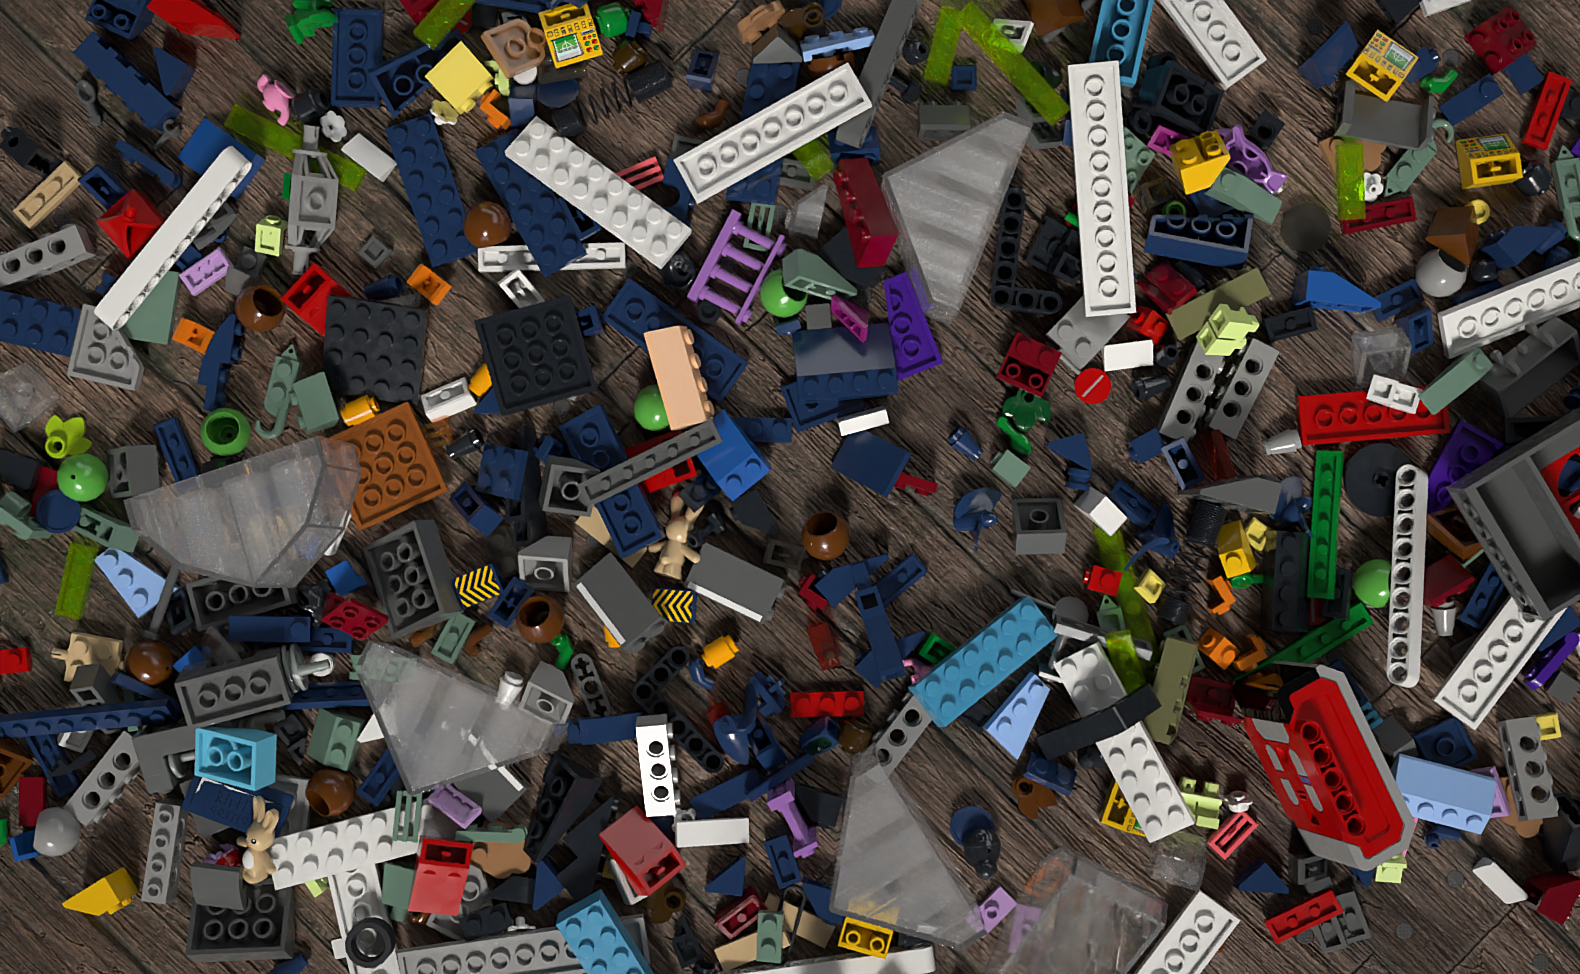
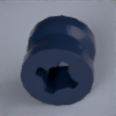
(106, 283)
(1078, 479)

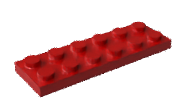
(1355, 418)

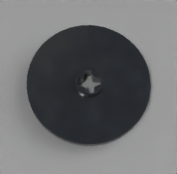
(1364, 469)

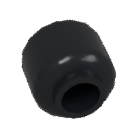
(310, 106)
(1535, 178)

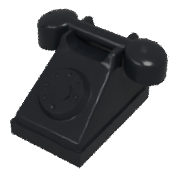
(1174, 96)

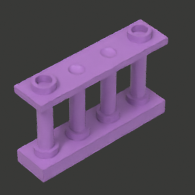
(712, 269)
(783, 798)

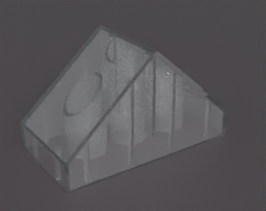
(948, 208)
(447, 724)
(892, 864)

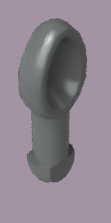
(87, 95)

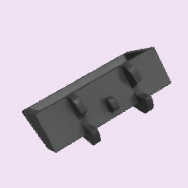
(1531, 366)

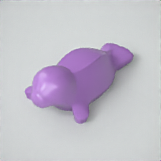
(1250, 160)

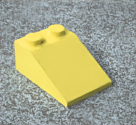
(460, 78)

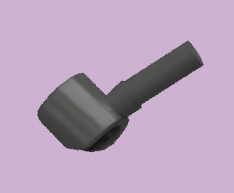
(167, 134)

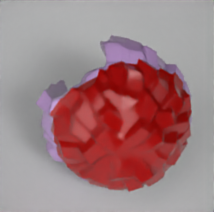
(231, 857)

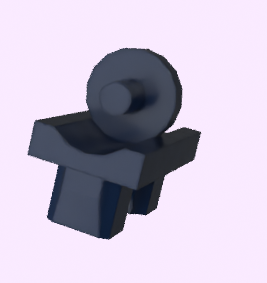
(771, 692)

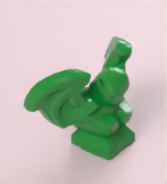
(309, 17)

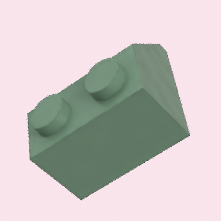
(314, 403)
(336, 738)

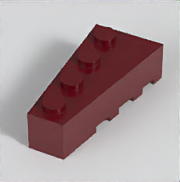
(865, 212)

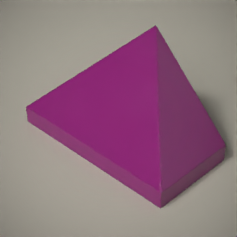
(1166, 135)
(851, 316)

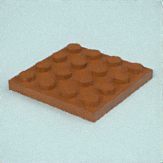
(394, 465)

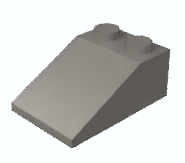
(1083, 337)

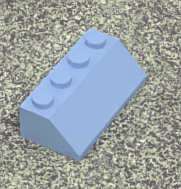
(1444, 793)

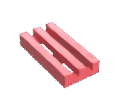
(652, 161)
(1238, 840)

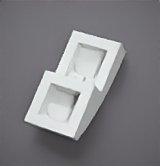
(1393, 394)

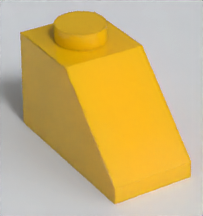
(1235, 550)

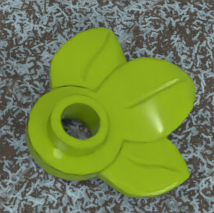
(69, 434)

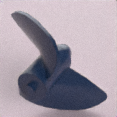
(1292, 506)
(975, 513)
(1159, 538)
(733, 729)

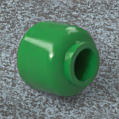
(611, 19)

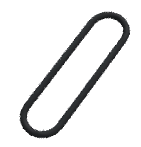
(797, 920)

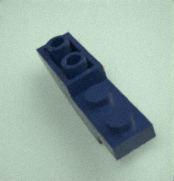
(221, 351)

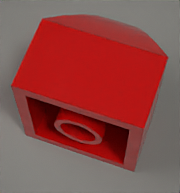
(131, 223)

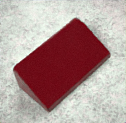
(739, 913)

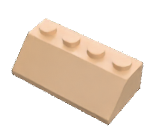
(679, 377)

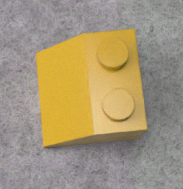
(105, 895)

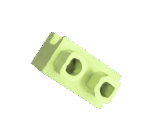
(1226, 331)
(1202, 805)

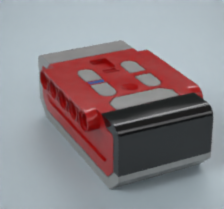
(1324, 763)

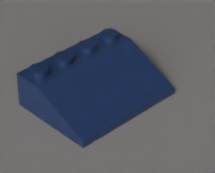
(839, 367)

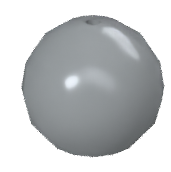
(1439, 273)
(56, 832)

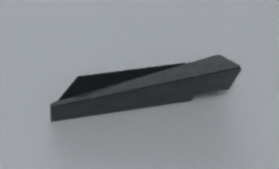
(526, 512)

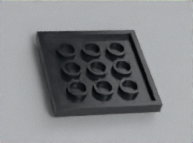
(374, 348)
(535, 355)

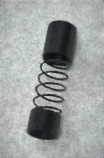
(644, 84)
(1203, 530)

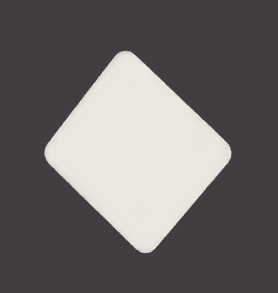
(338, 948)

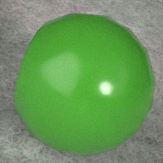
(780, 299)
(650, 409)
(219, 425)
(82, 477)
(1373, 583)

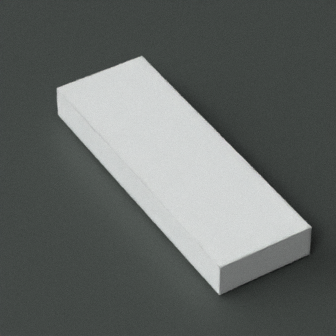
(711, 832)

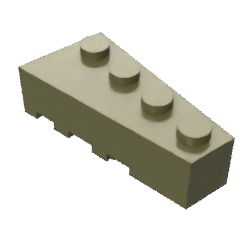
(1236, 293)
(1171, 687)

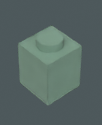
(1009, 467)

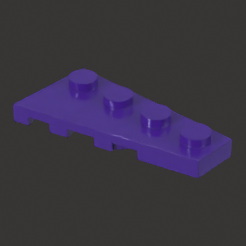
(910, 334)
(1460, 455)

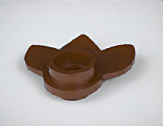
(1033, 797)

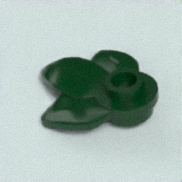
(1026, 412)

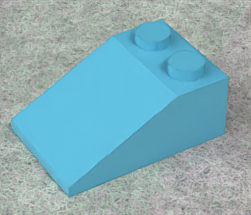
(236, 756)

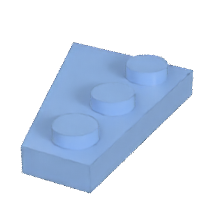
(827, 45)
(133, 580)
(1018, 714)

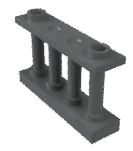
(1088, 635)

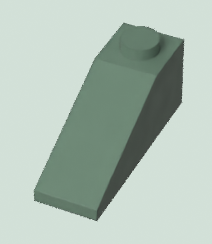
(1244, 195)
(814, 276)
(1455, 379)
(106, 530)

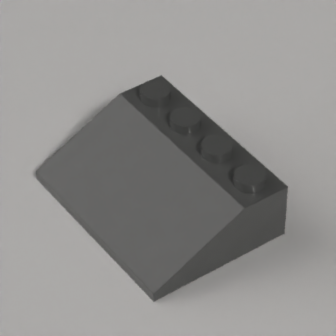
(1246, 494)
(413, 578)
(257, 933)

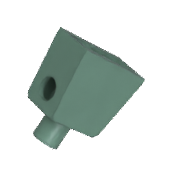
(397, 887)

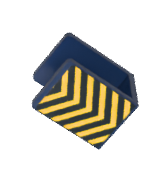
(479, 585)
(675, 604)

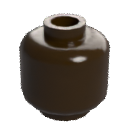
(629, 56)
(854, 735)

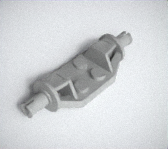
(311, 200)

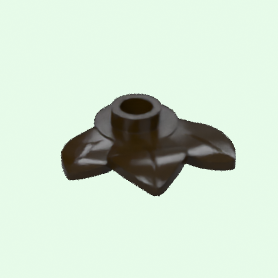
(803, 24)
(660, 902)

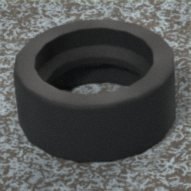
(358, 957)

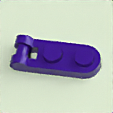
(1550, 660)

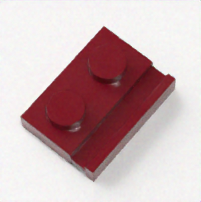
(1166, 287)
(921, 486)

